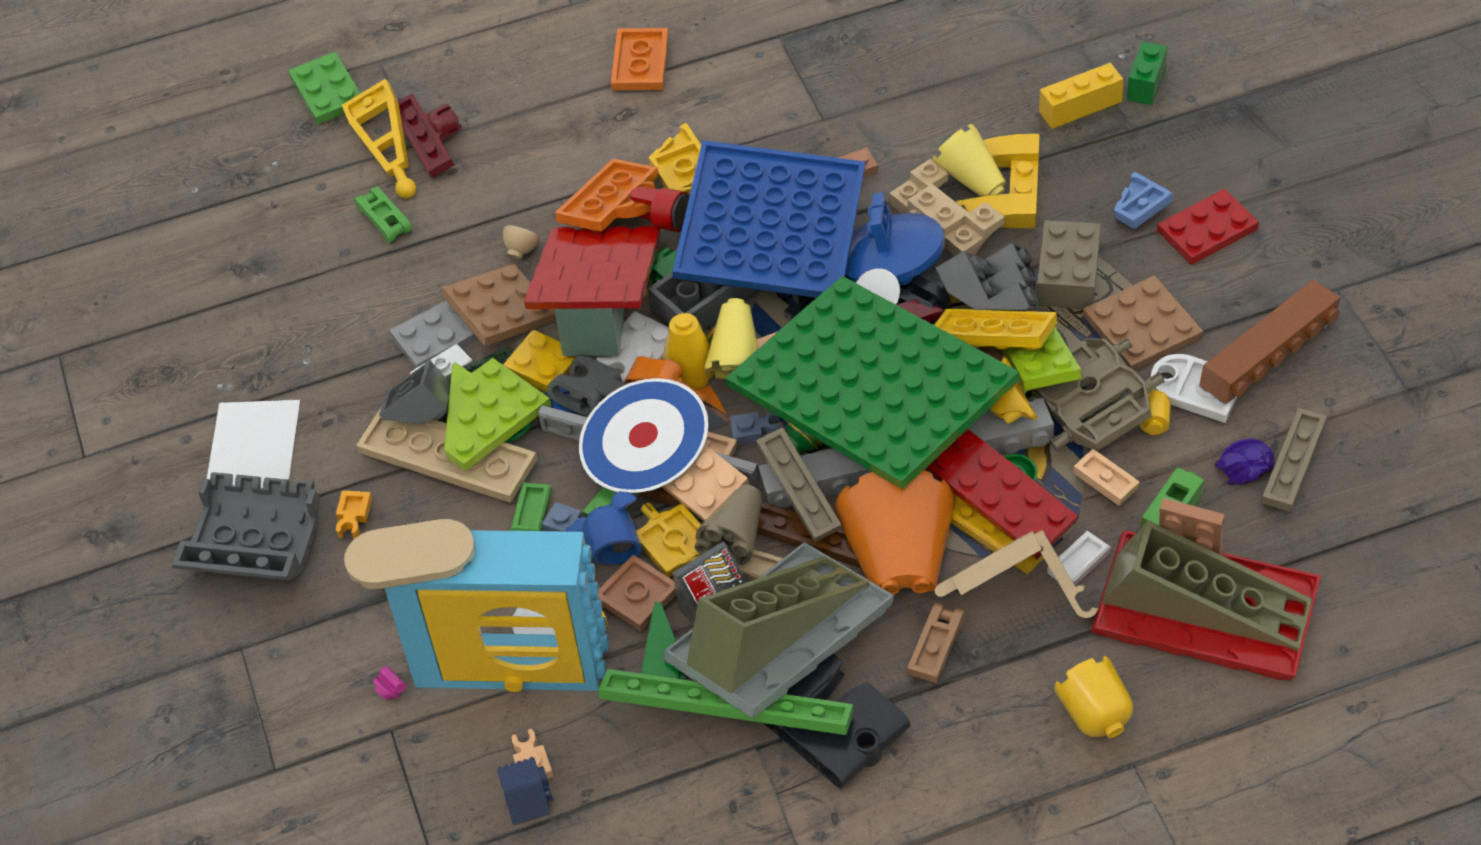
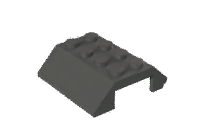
(252, 527)

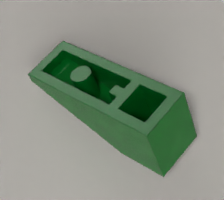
(658, 640)

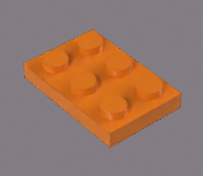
(640, 59)

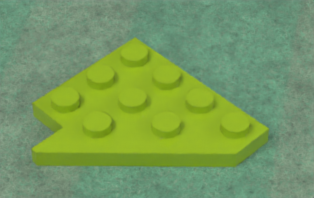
(487, 410)

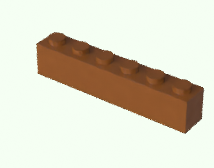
(1269, 342)

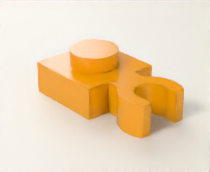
(352, 508)

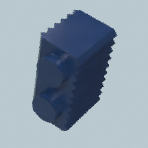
(525, 789)

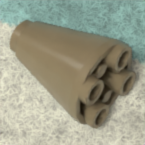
(734, 524)

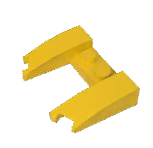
(1021, 155)

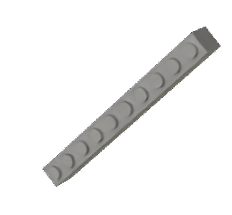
(836, 471)

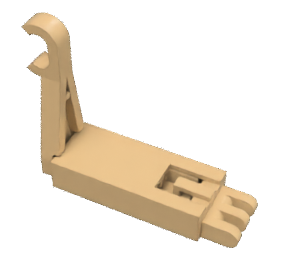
(1008, 557)

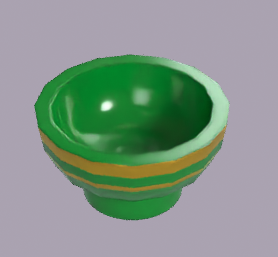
(802, 440)

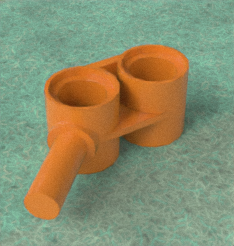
(651, 368)

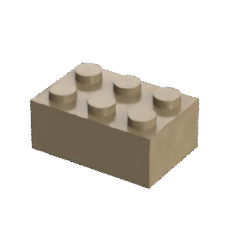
(1068, 264)

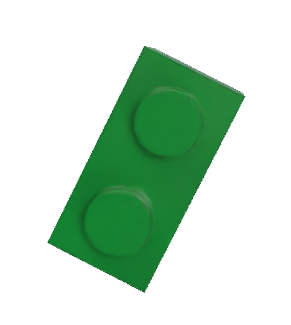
(1147, 73)

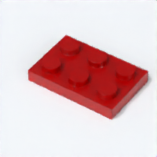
(1207, 226)

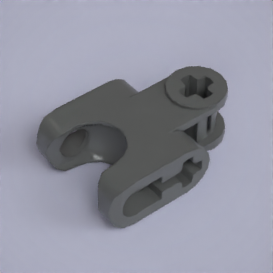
(584, 388)

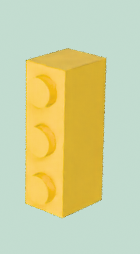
(1081, 95)

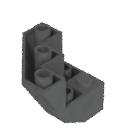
(994, 283)

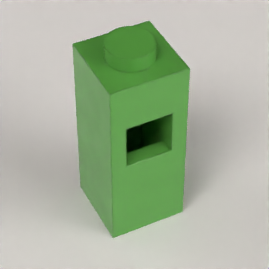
(1180, 487)

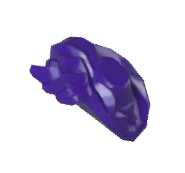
(1245, 461)

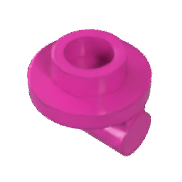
(388, 684)

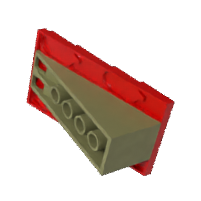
(1206, 603)

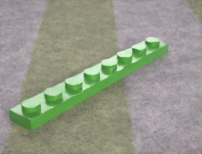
(695, 698)

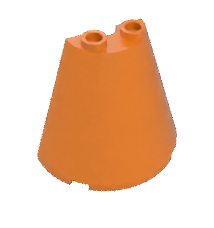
(898, 531)

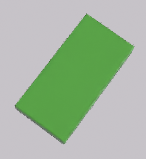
(531, 507)

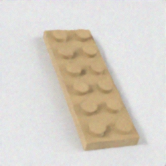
(422, 451)

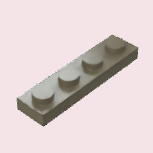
(1294, 459)
(798, 484)

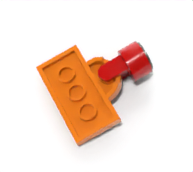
(624, 191)

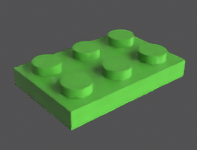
(324, 86)

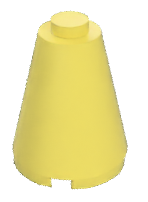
(970, 162)
(732, 339)

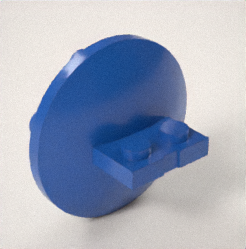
(894, 242)

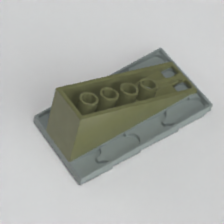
(776, 628)

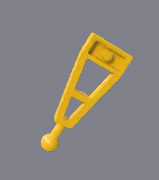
(366, 107)

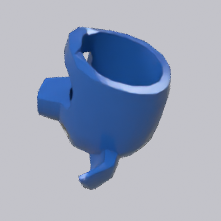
(610, 526)

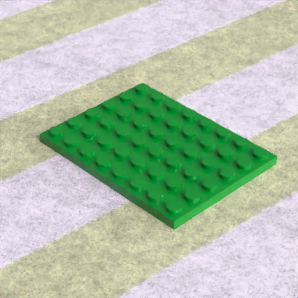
(873, 381)

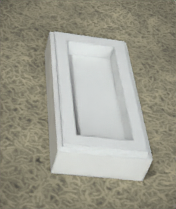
(1083, 556)

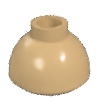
(519, 241)

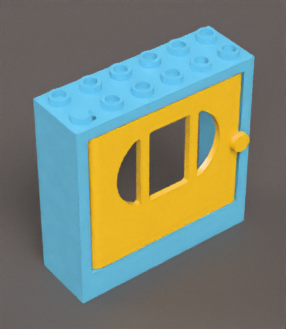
(510, 569)

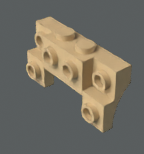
(960, 228)

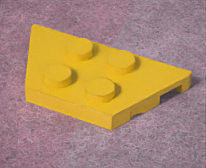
(677, 160)

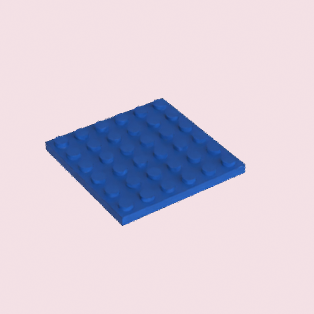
(769, 219)

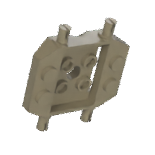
(1106, 369)

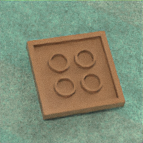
(495, 304)
(1147, 318)

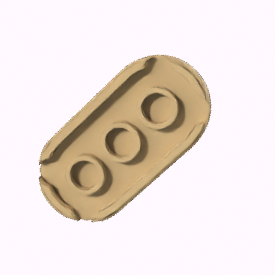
(409, 553)

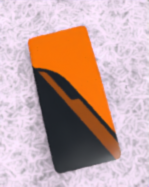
(716, 414)

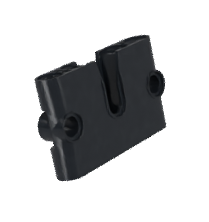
(873, 723)

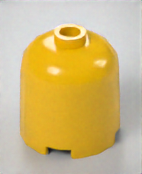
(1096, 698)

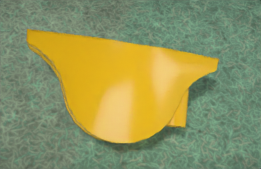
(1013, 404)

